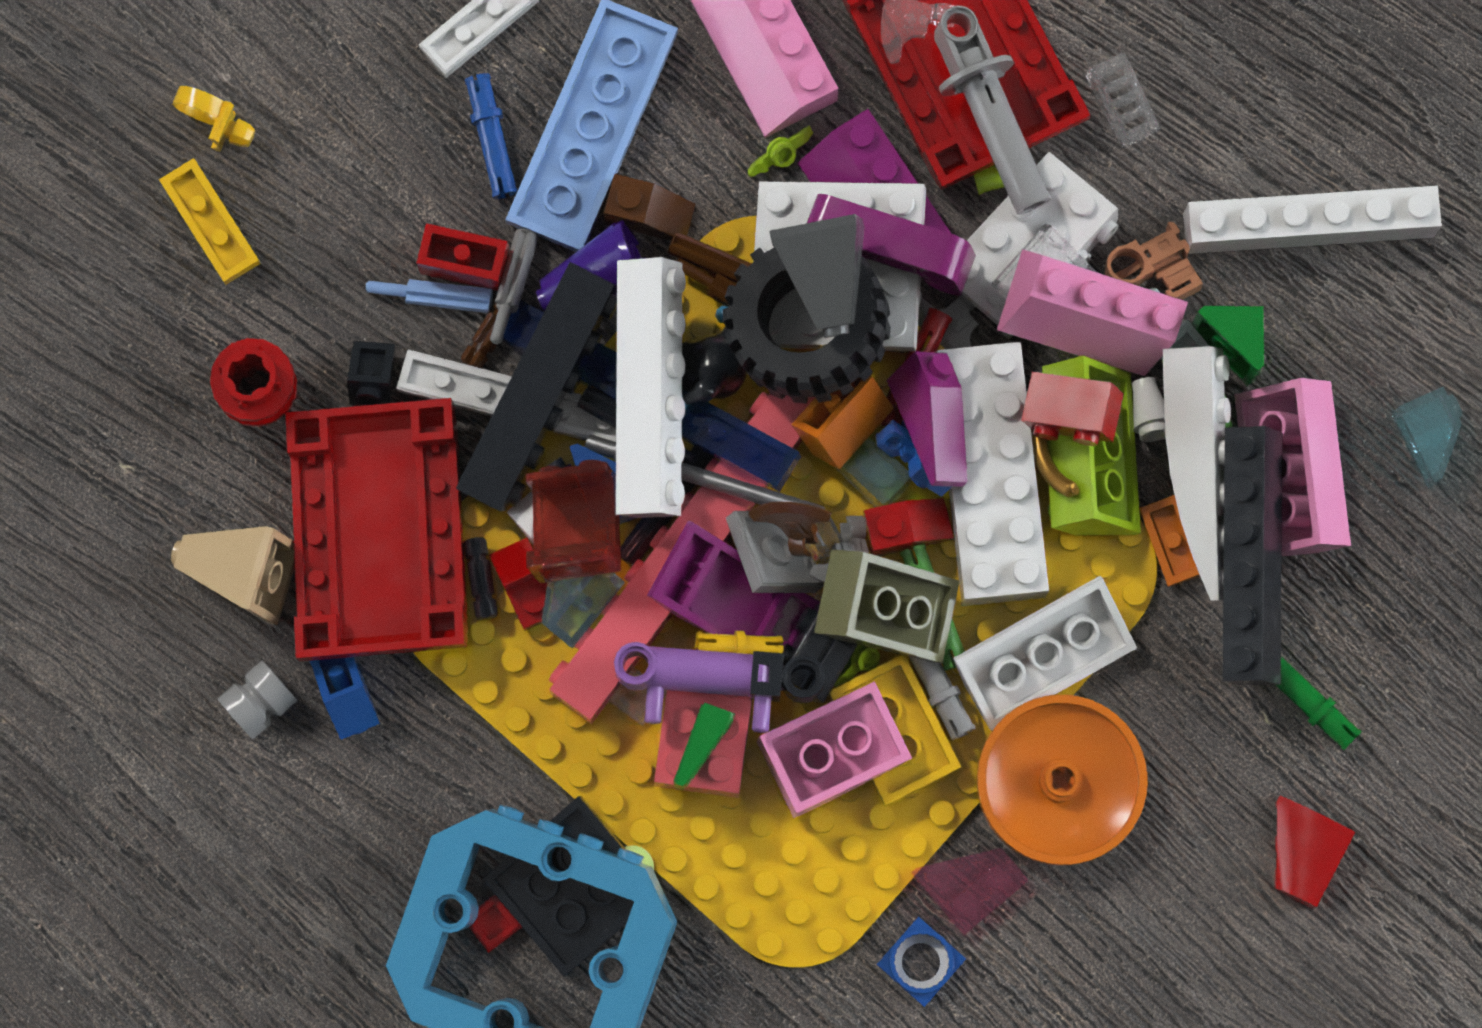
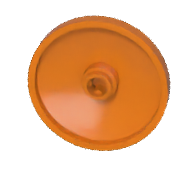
(1062, 780)

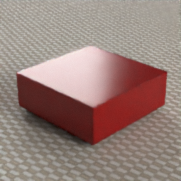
(494, 924)

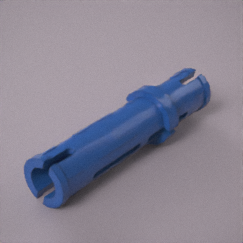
(487, 119)

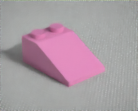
(833, 749)

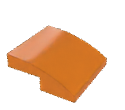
(1169, 541)

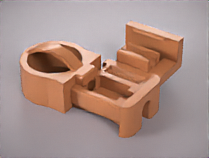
(1163, 260)

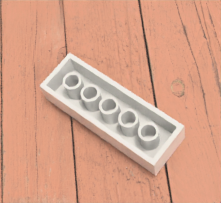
(998, 507)

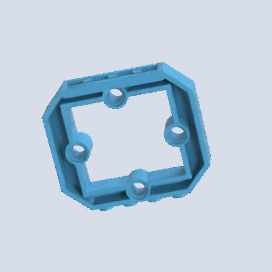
(445, 876)

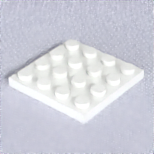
(790, 205)

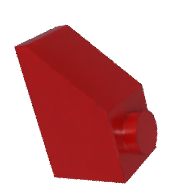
(906, 525)

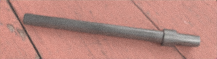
(707, 478)

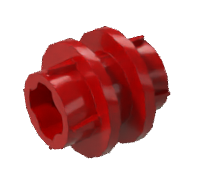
(242, 361)

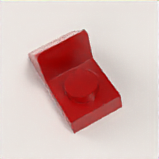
(520, 585)

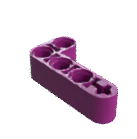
(905, 245)

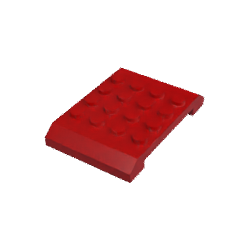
(944, 125)
(377, 530)

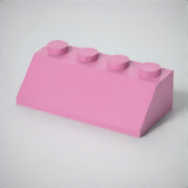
(769, 59)
(1090, 313)
(1311, 461)

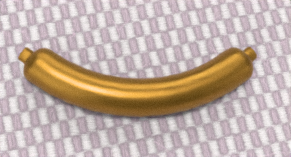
(1049, 470)

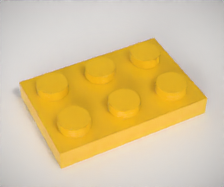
(917, 724)

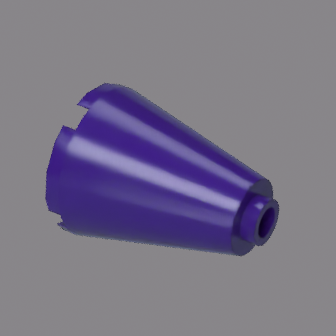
(597, 256)

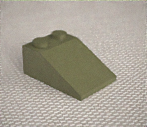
(886, 605)

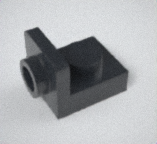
(370, 373)

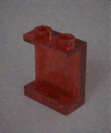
(574, 522)

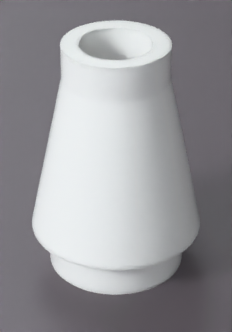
(1148, 410)

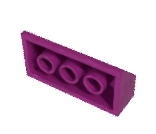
(861, 154)

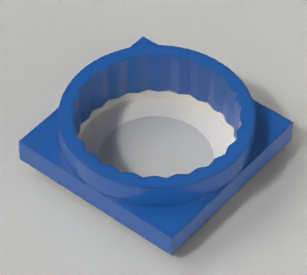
(949, 961)

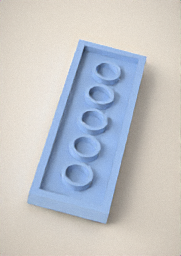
(592, 125)

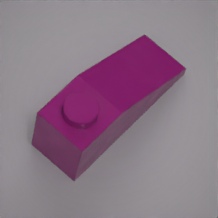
(933, 413)

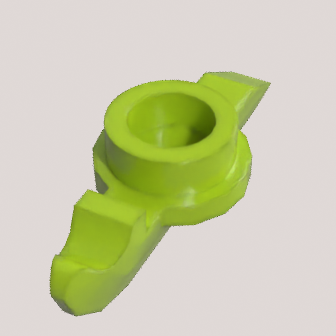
(780, 152)
(861, 660)

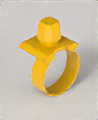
(214, 112)

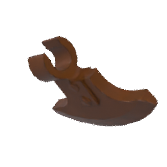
(795, 521)

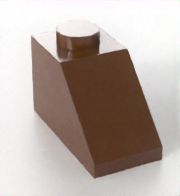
(648, 208)

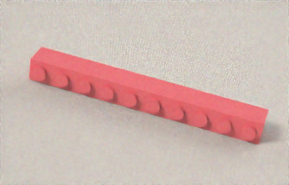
(633, 616)

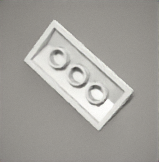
(1045, 651)

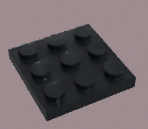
(563, 916)

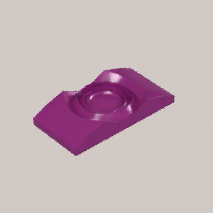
(711, 591)

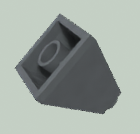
(824, 268)

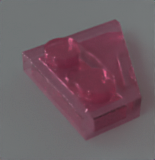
(971, 885)

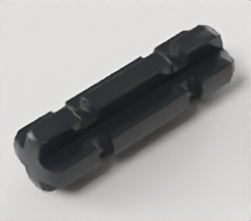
(480, 578)

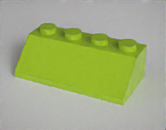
(1103, 472)

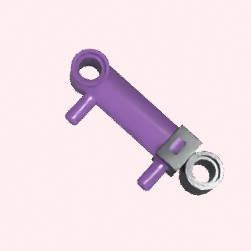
(716, 672)

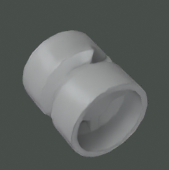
(257, 700)

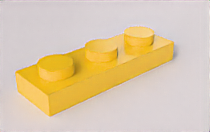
(209, 221)

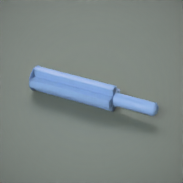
(437, 294)

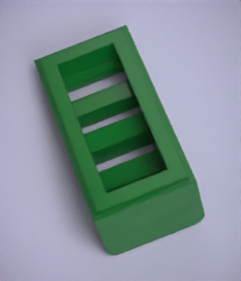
(706, 734)

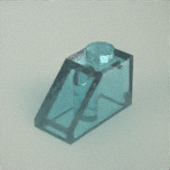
(1430, 432)
(875, 474)
(576, 604)

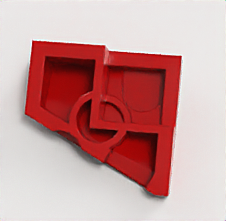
(1306, 851)

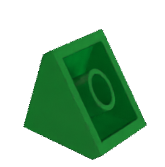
(1239, 333)

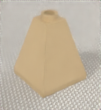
(241, 565)

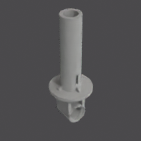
(976, 76)

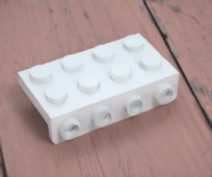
(1074, 210)

